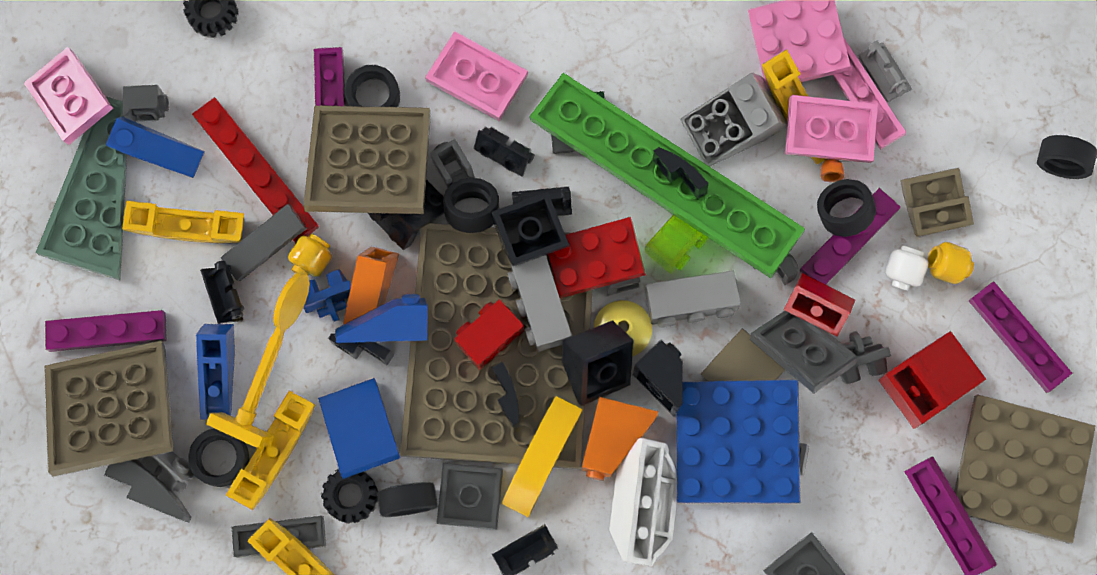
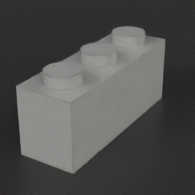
(692, 298)
(539, 304)

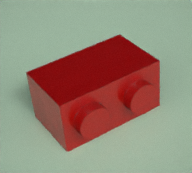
(819, 304)
(488, 333)

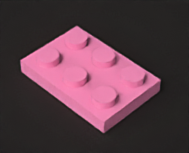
(476, 76)
(68, 96)
(831, 129)

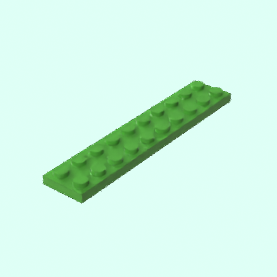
(627, 151)

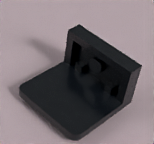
(405, 227)

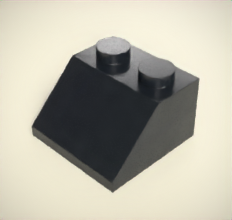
(529, 229)
(598, 361)
(662, 375)

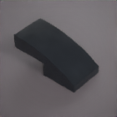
(675, 167)
(355, 348)
(509, 401)

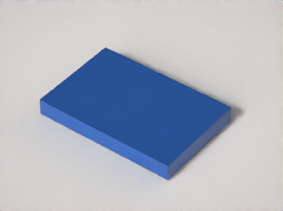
(359, 428)

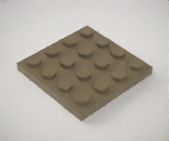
(367, 160)
(107, 408)
(1024, 468)

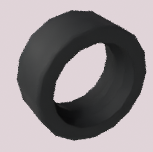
(372, 72)
(1067, 156)
(470, 188)
(844, 190)
(200, 444)
(407, 499)

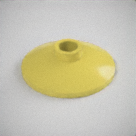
(634, 315)

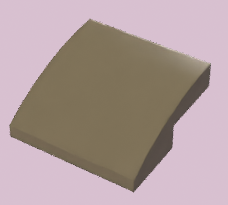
(936, 202)
(742, 362)

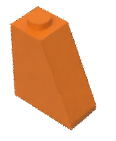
(370, 281)
(613, 435)

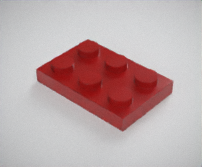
(597, 258)

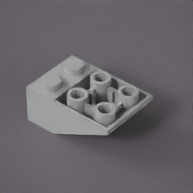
(734, 120)

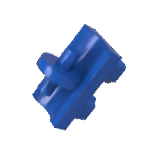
(327, 298)

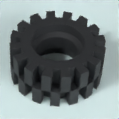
(210, 25)
(361, 509)

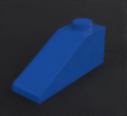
(154, 147)
(394, 321)
(215, 368)

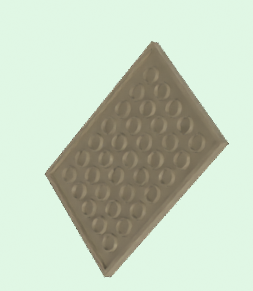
(448, 400)

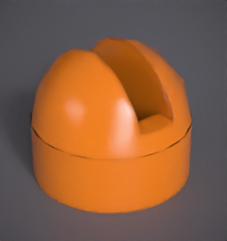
(832, 170)

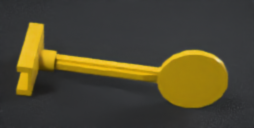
(285, 314)

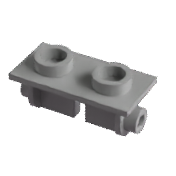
(884, 71)
(174, 472)

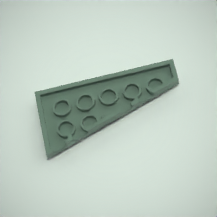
(90, 206)

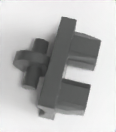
(874, 356)

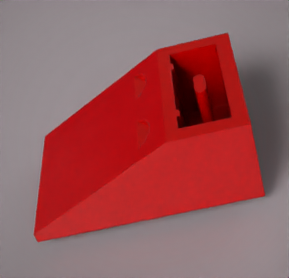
(932, 379)

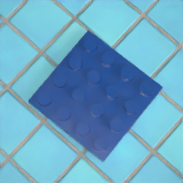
(739, 442)

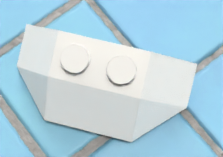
(644, 503)

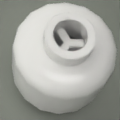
(906, 268)

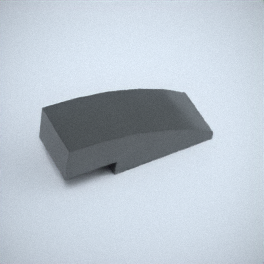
(147, 489)

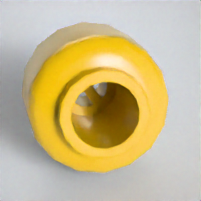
(310, 255)
(950, 262)

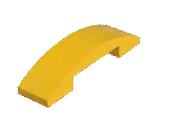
(783, 82)
(183, 224)
(541, 456)
(267, 462)
(286, 550)

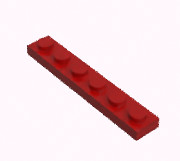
(250, 162)

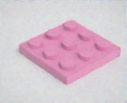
(807, 31)

